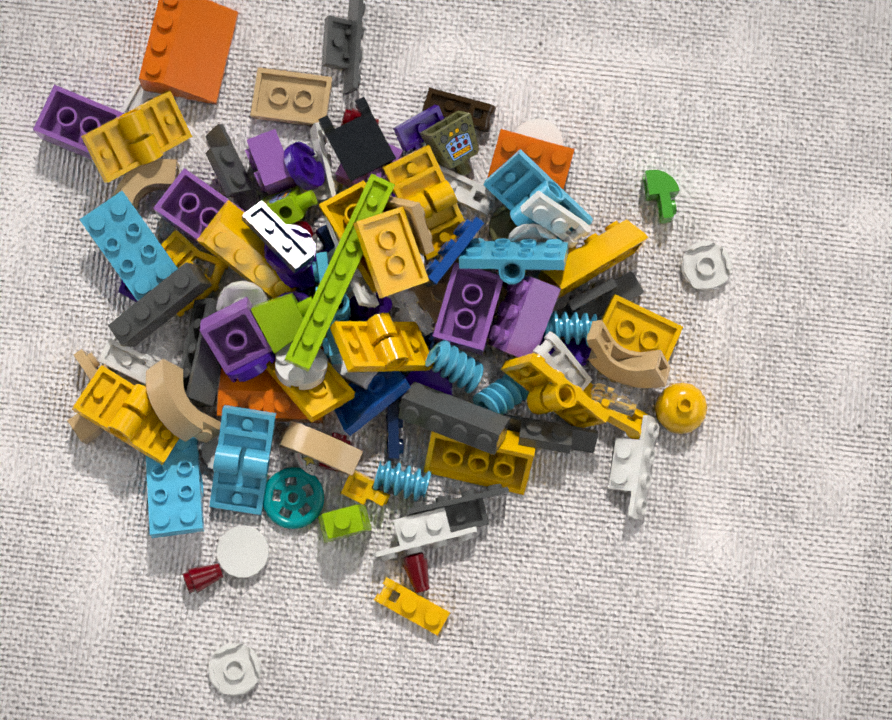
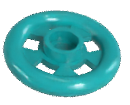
(315, 501)

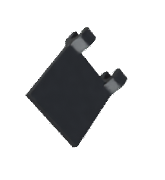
(358, 143)

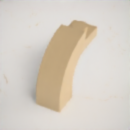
(148, 178)
(623, 365)
(174, 408)
(82, 427)
(320, 447)

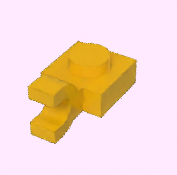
(360, 488)

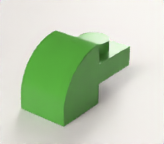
(661, 187)

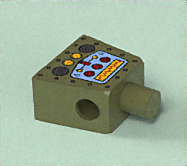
(453, 141)

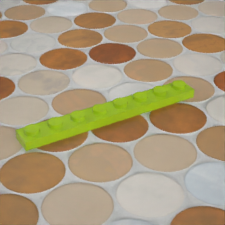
(336, 277)

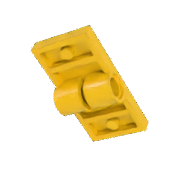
(137, 137)
(422, 181)
(380, 345)
(553, 392)
(126, 414)

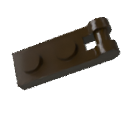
(450, 103)

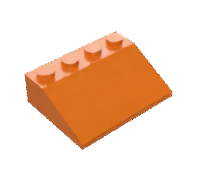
(188, 49)
(260, 394)

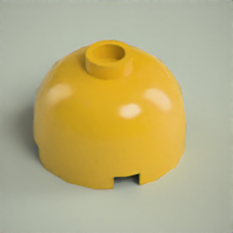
(681, 408)

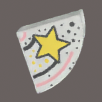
(307, 464)

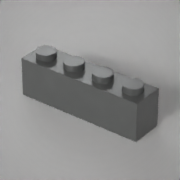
(159, 305)
(198, 361)
(454, 418)

